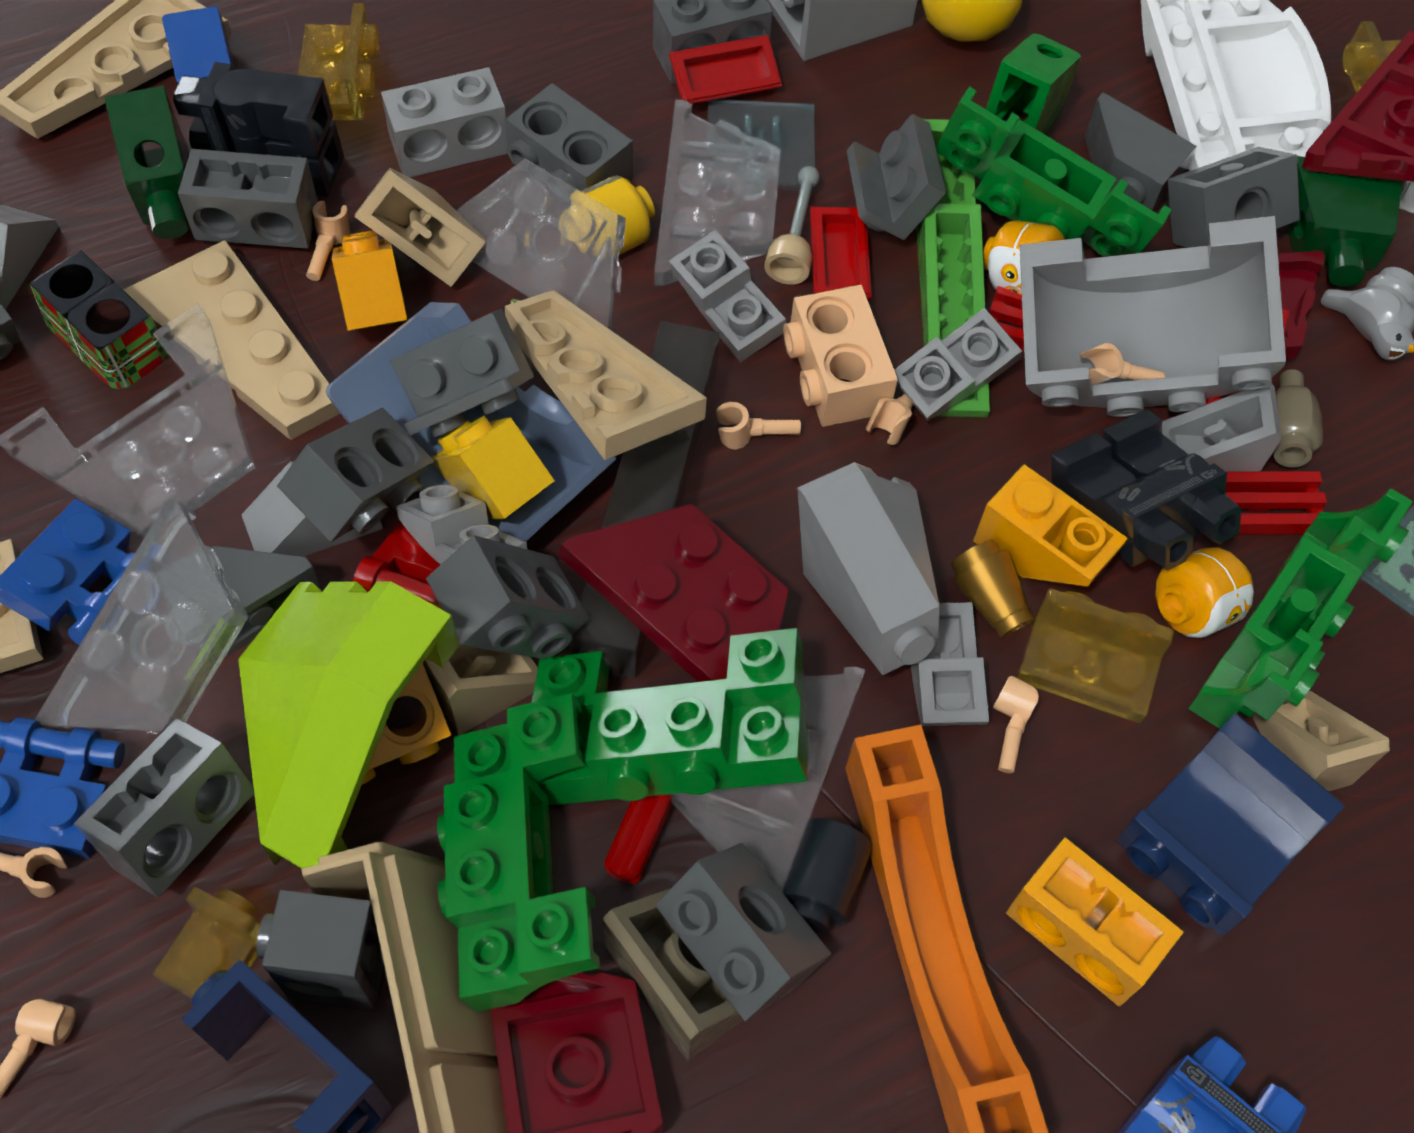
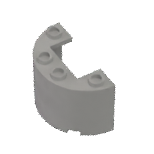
(1190, 312)

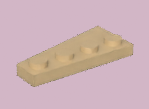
(100, 59)
(255, 343)
(600, 378)

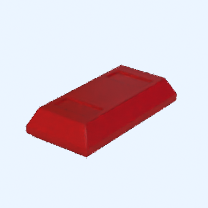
(725, 69)
(839, 249)

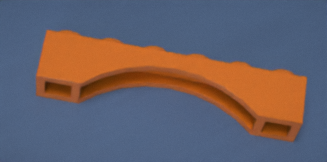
(965, 1039)

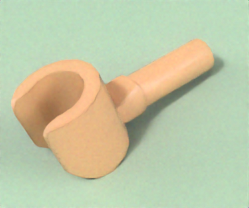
(329, 233)
(1110, 364)
(892, 416)
(740, 435)
(1017, 702)
(26, 866)
(35, 1023)

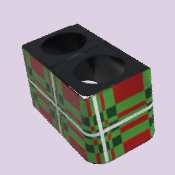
(76, 287)

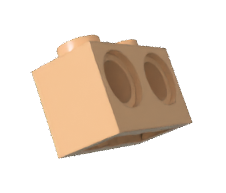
(834, 341)

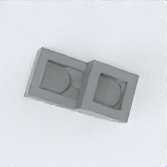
(952, 678)

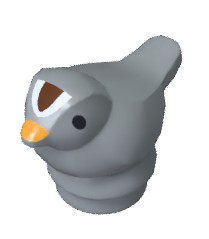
(1380, 311)

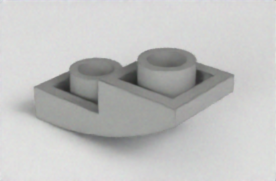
(727, 296)
(958, 365)
(447, 519)

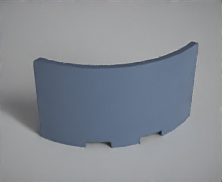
(540, 418)

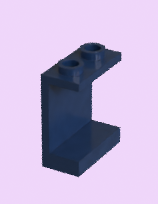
(1228, 825)
(234, 1006)

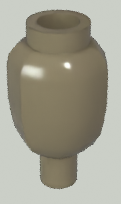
(1299, 421)

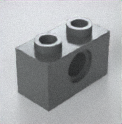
(1234, 188)
(742, 930)
(323, 950)

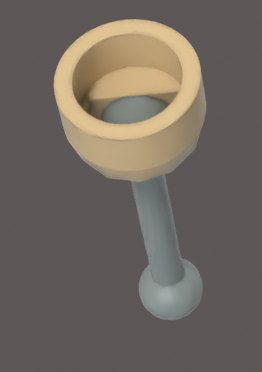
(790, 254)

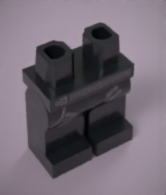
(263, 116)
(1147, 490)

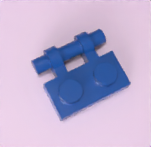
(62, 565)
(42, 807)

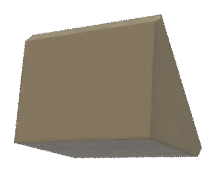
(668, 975)

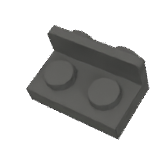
(900, 182)
(461, 371)

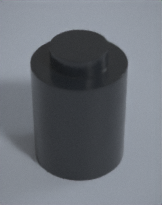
(827, 872)

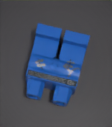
(1197, 1099)

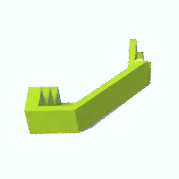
(320, 698)

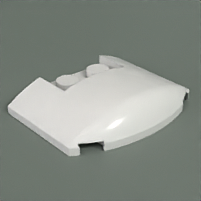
(1237, 75)

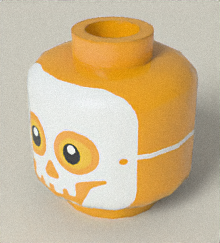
(1002, 252)
(1207, 591)

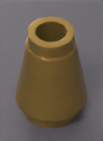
(993, 587)

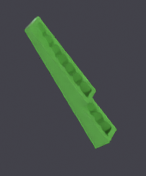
(952, 265)

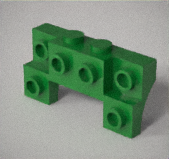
(1045, 182)
(1280, 641)
(684, 734)
(500, 858)

